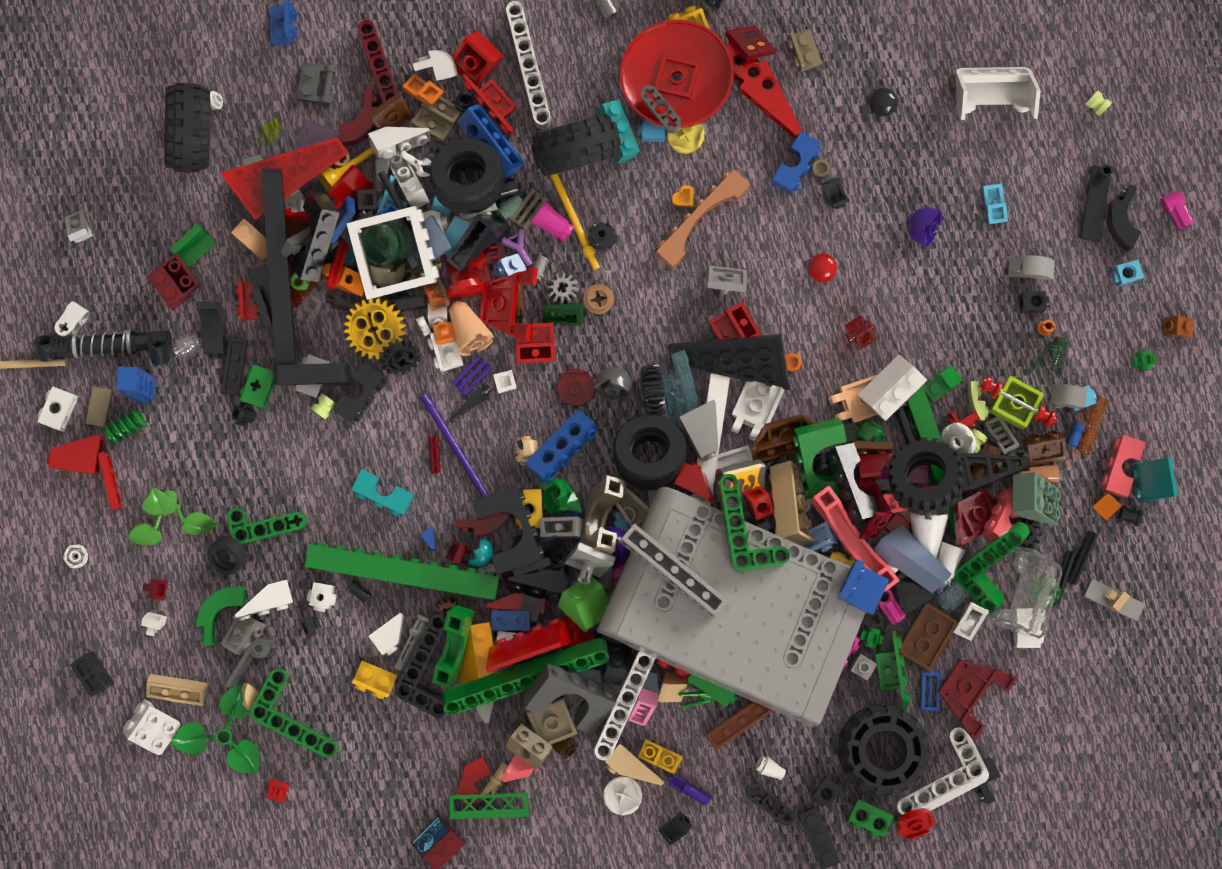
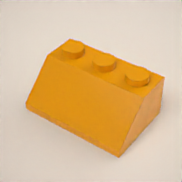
(476, 653)

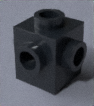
(603, 243)

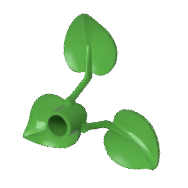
(164, 503)

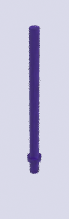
(453, 444)

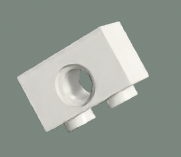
(58, 420)

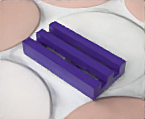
(472, 375)

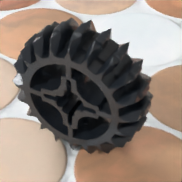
(653, 389)

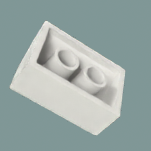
(892, 387)

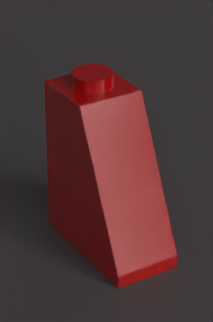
(77, 456)

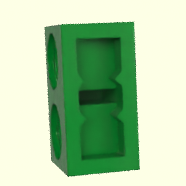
(871, 814)

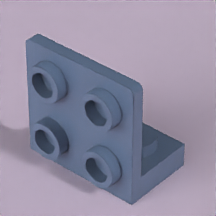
(437, 241)

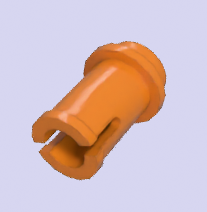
(1042, 329)

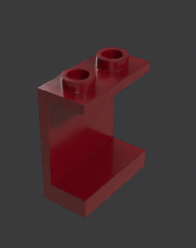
(879, 519)

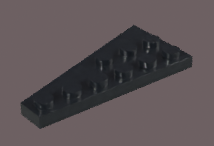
(741, 358)

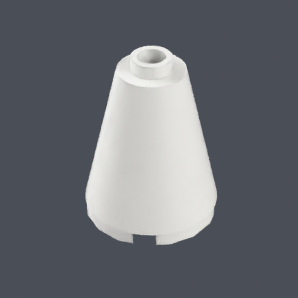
(929, 529)

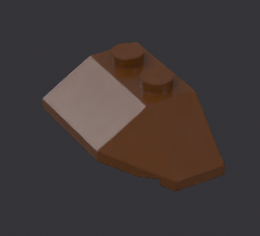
(776, 438)

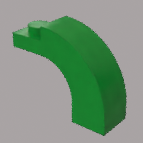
(214, 606)

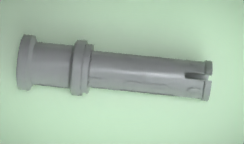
(415, 635)

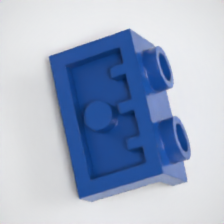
(511, 620)

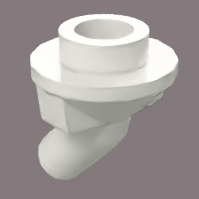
(216, 100)

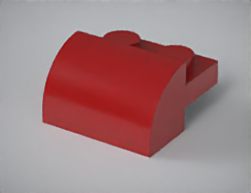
(734, 323)
(541, 345)

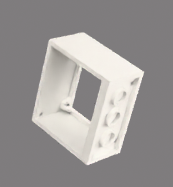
(421, 235)

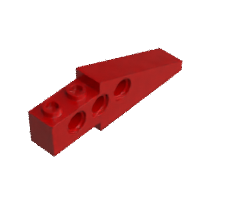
(769, 101)

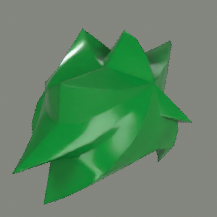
(559, 497)

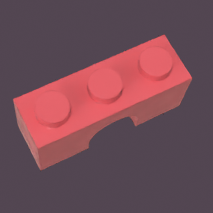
(1116, 481)
(1000, 516)

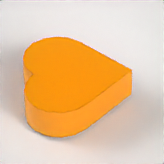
(684, 197)

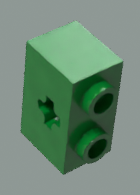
(260, 396)

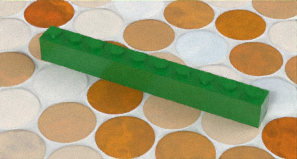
(403, 572)

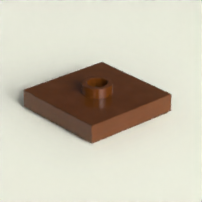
(391, 113)

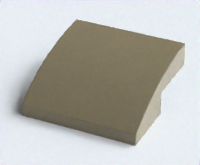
(439, 118)

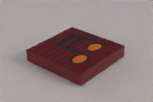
(750, 42)

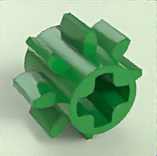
(1144, 360)
(871, 637)

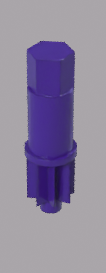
(692, 791)

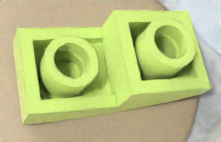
(977, 406)

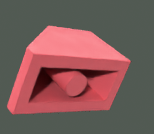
(517, 769)

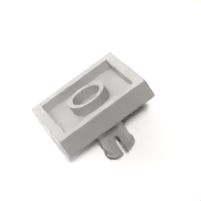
(727, 280)
(589, 561)

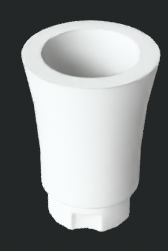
(950, 558)

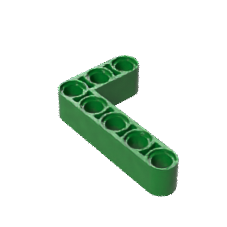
(740, 532)
(971, 572)
(287, 721)

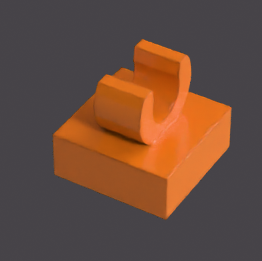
(444, 333)

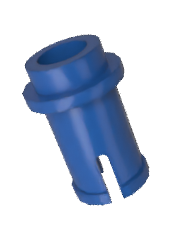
(1075, 434)

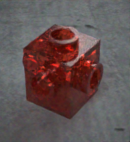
(860, 332)

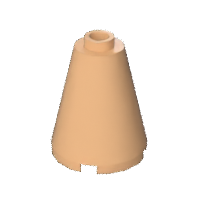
(468, 329)

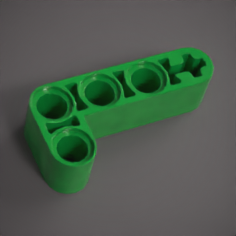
(269, 525)

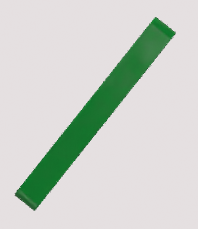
(926, 427)
(522, 676)

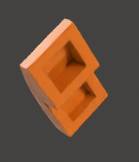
(422, 90)

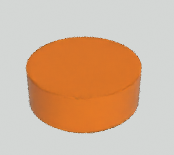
(793, 362)

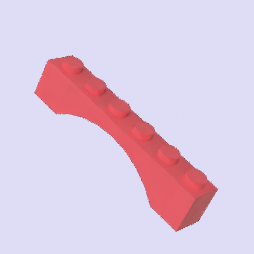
(835, 516)

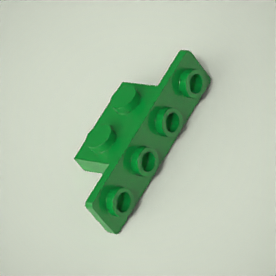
(890, 672)

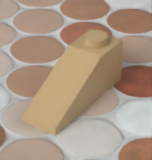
(629, 765)

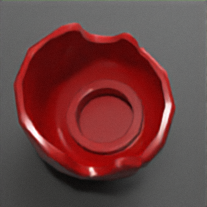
(822, 267)

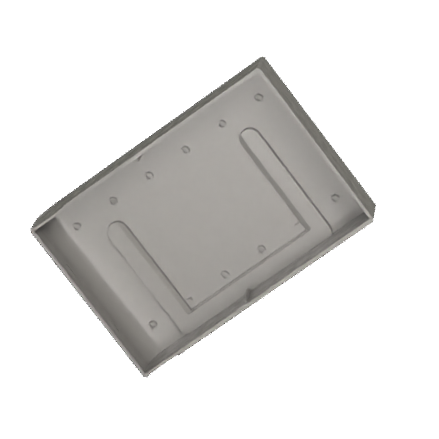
(775, 637)

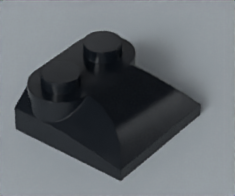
(910, 593)

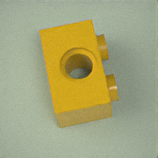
(534, 498)

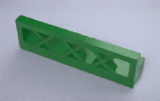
(489, 813)

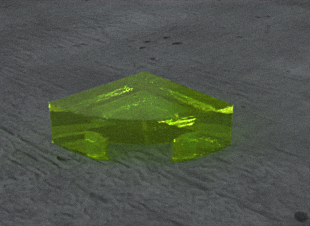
(271, 129)

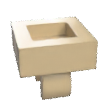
(1117, 600)

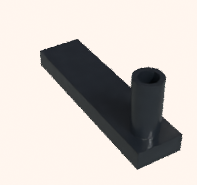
(1096, 203)

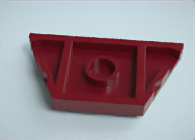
(972, 515)

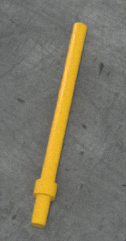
(588, 250)

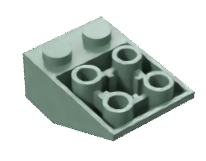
(1035, 498)

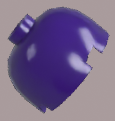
(923, 225)

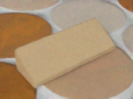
(176, 689)

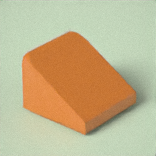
(1106, 506)

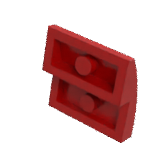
(476, 269)

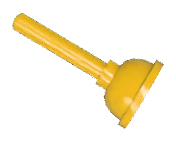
(331, 176)

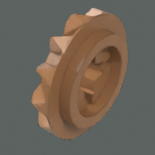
(603, 291)

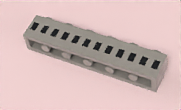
(673, 571)

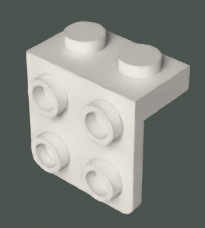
(150, 728)

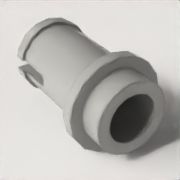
(541, 264)

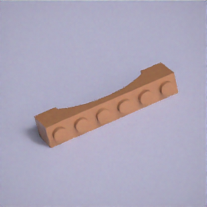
(731, 188)

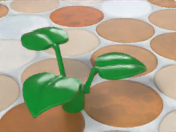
(241, 758)

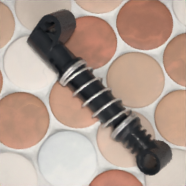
(156, 342)

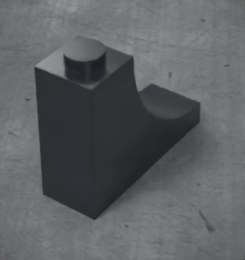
(481, 233)
(214, 328)

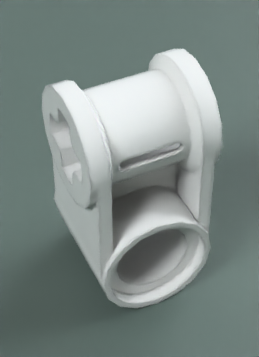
(72, 318)

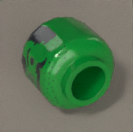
(871, 432)

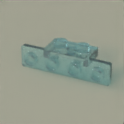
(680, 386)

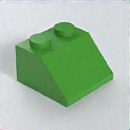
(584, 603)

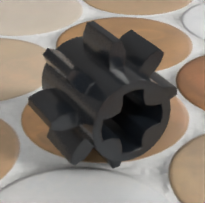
(243, 414)

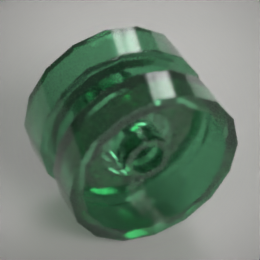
(386, 242)

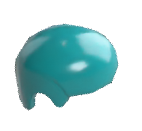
(482, 554)

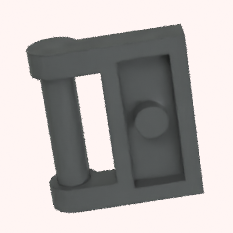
(310, 82)

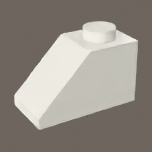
(388, 635)

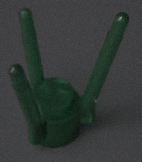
(1059, 348)

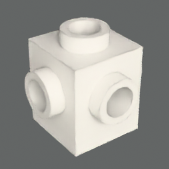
(318, 590)

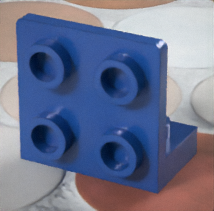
(282, 24)
(862, 588)

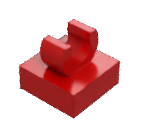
(277, 790)

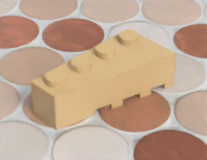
(790, 504)

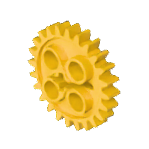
(358, 333)

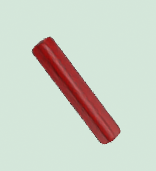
(337, 265)

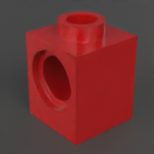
(758, 503)

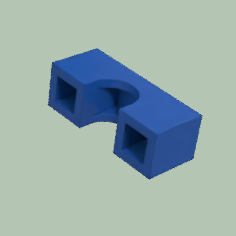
(788, 177)

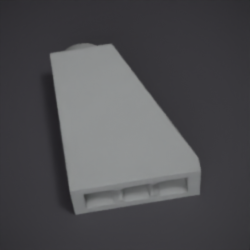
(701, 430)

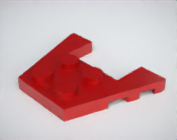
(500, 303)

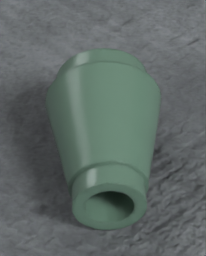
(508, 207)

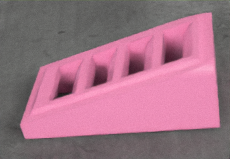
(644, 706)

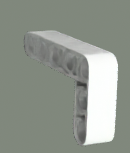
(950, 781)

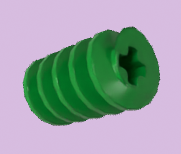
(124, 425)

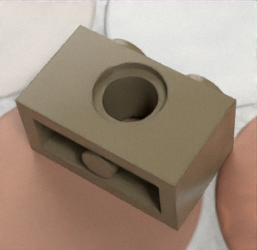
(528, 746)

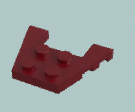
(966, 686)

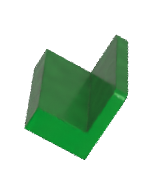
(193, 245)

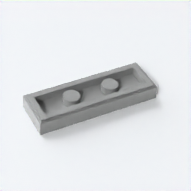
(1096, 592)

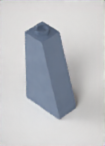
(912, 559)

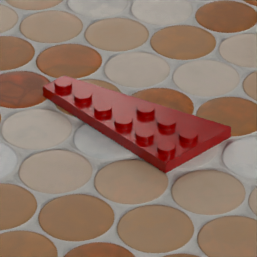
(297, 170)

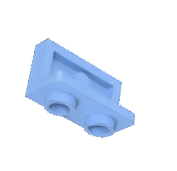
(824, 538)

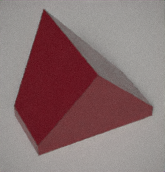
(872, 465)

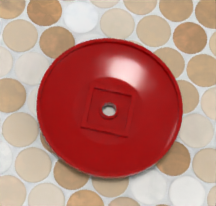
(681, 49)

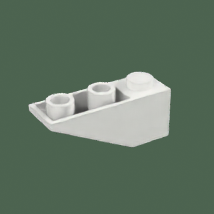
(393, 140)
(408, 181)
(272, 596)

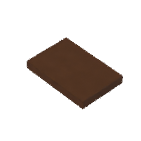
(927, 636)

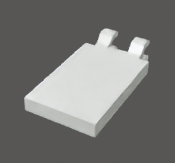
(756, 406)

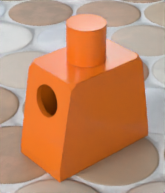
(355, 287)

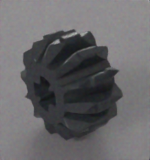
(1031, 539)

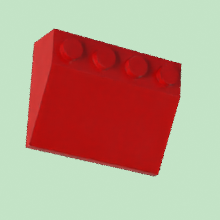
(529, 645)

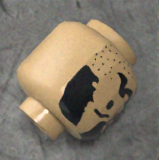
(525, 449)

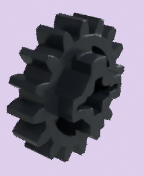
(399, 356)

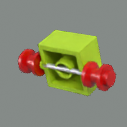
(1017, 402)

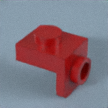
(969, 421)

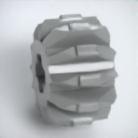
(569, 290)

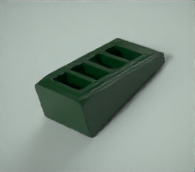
(575, 312)

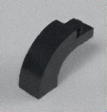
(1118, 221)

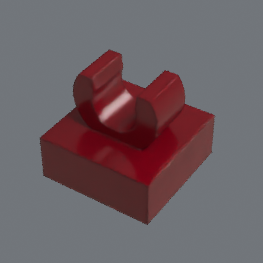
(494, 253)
(456, 552)
(156, 589)

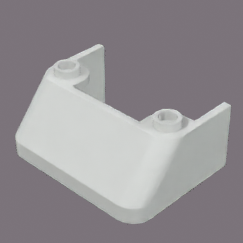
(997, 87)

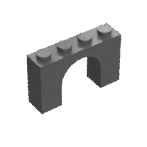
(556, 682)

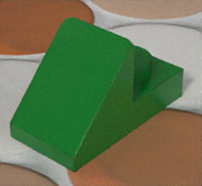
(942, 383)

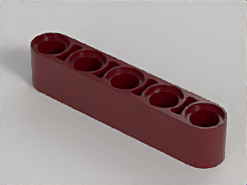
(375, 57)

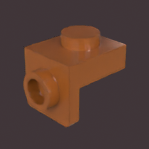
(1178, 326)

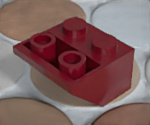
(174, 282)

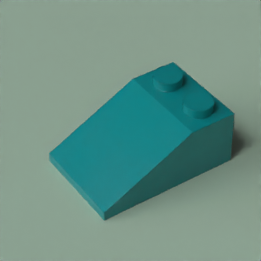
(1154, 480)

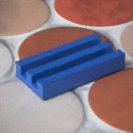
(922, 691)

